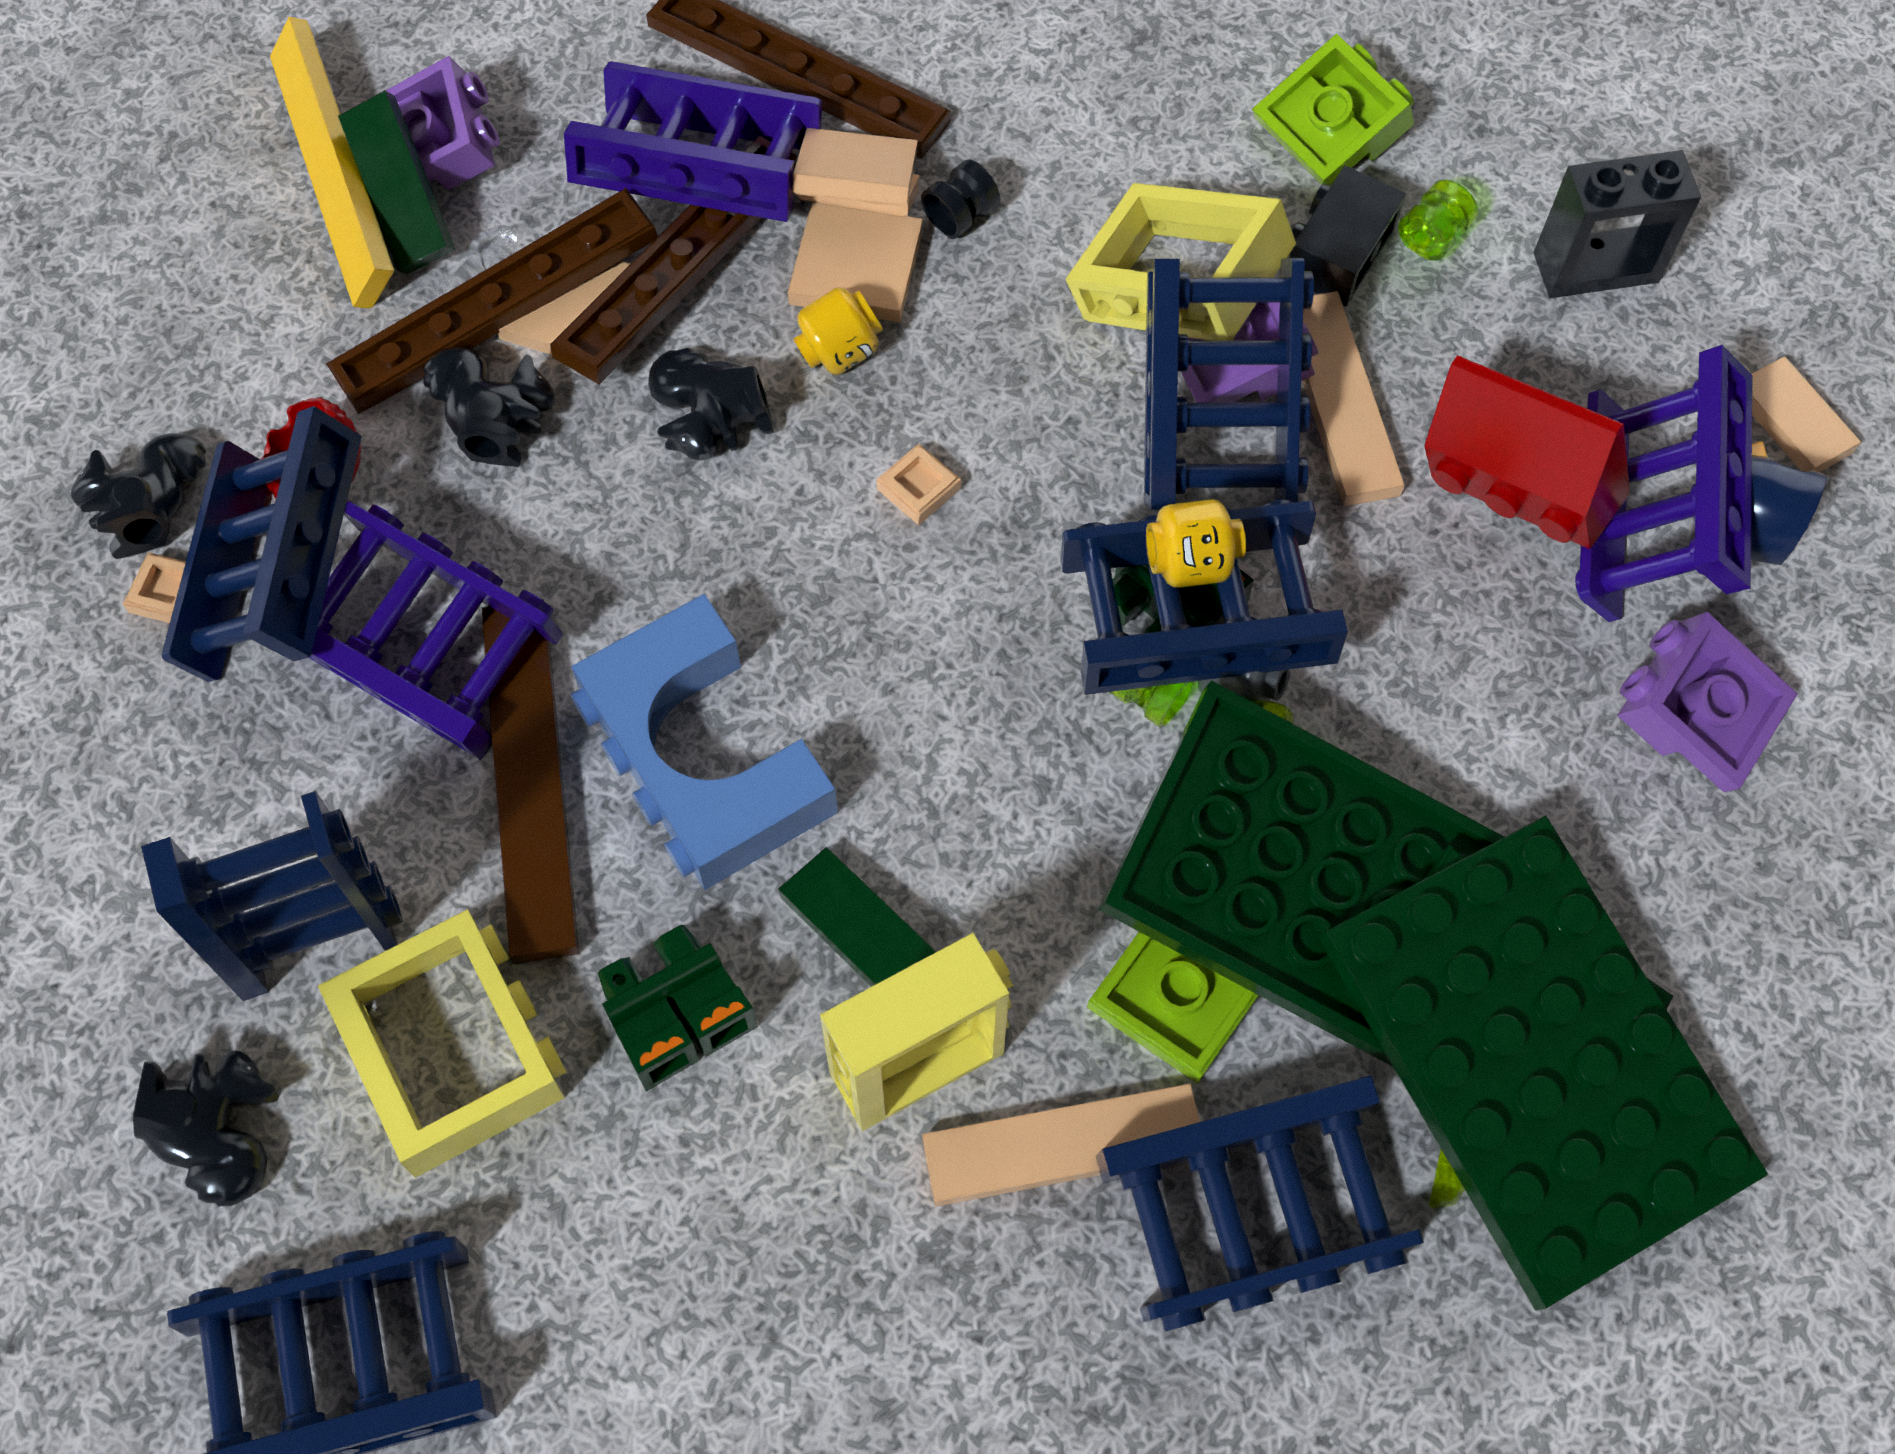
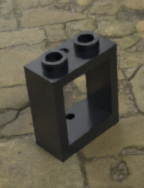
(1588, 262)

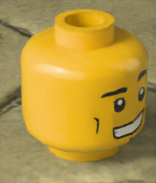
(837, 331)
(1194, 543)

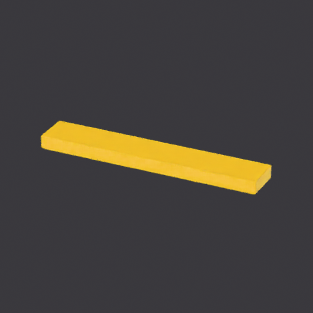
(331, 164)

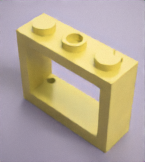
(1118, 296)
(918, 1030)
(428, 1147)

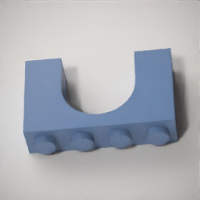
(711, 822)

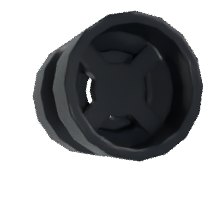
(961, 198)

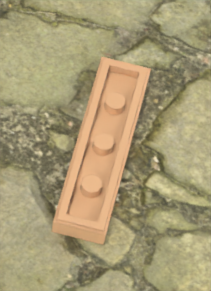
(1347, 409)
(1046, 1144)

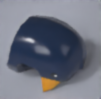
(1780, 506)

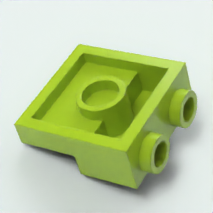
(1336, 110)

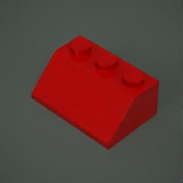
(1527, 453)

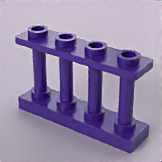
(685, 170)
(1717, 500)
(409, 685)

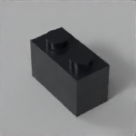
(1346, 231)

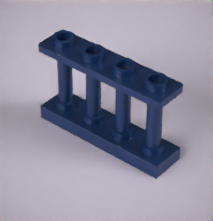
(1172, 353)
(296, 554)
(1206, 652)
(233, 941)
(1273, 1133)
(378, 1416)

